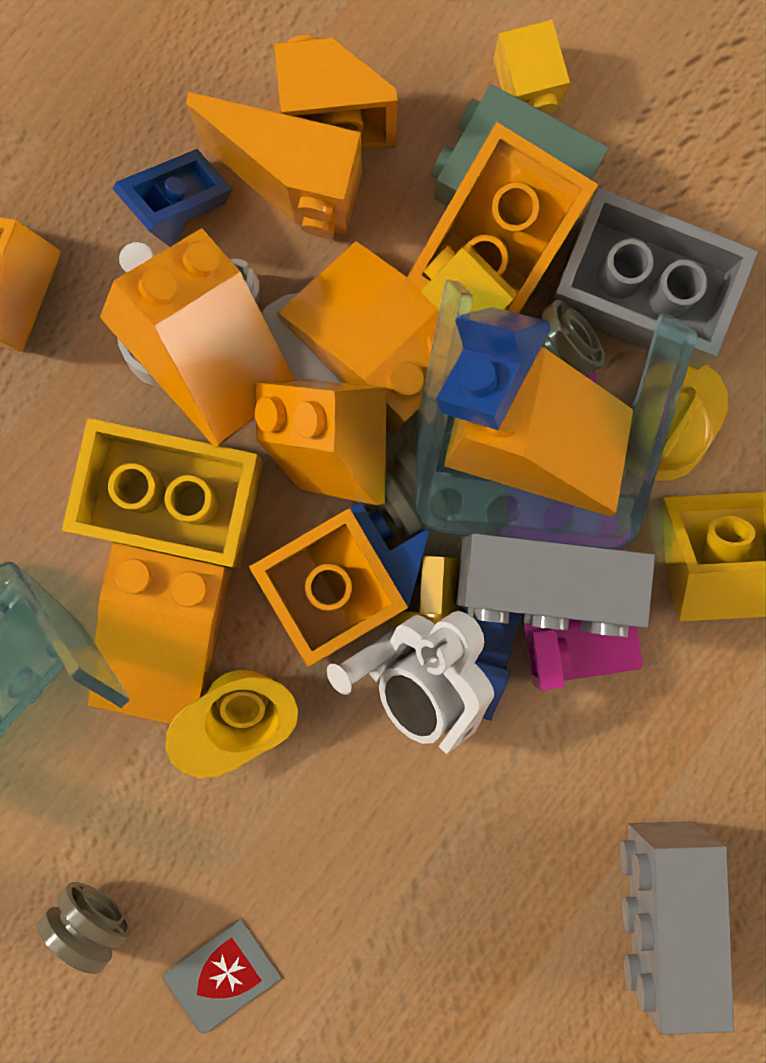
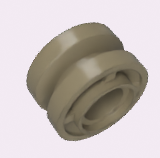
(572, 338)
(401, 493)
(84, 928)

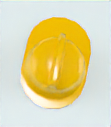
(695, 422)
(231, 724)

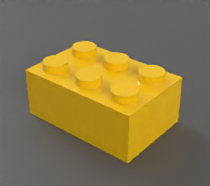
(163, 493)

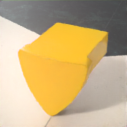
(437, 590)

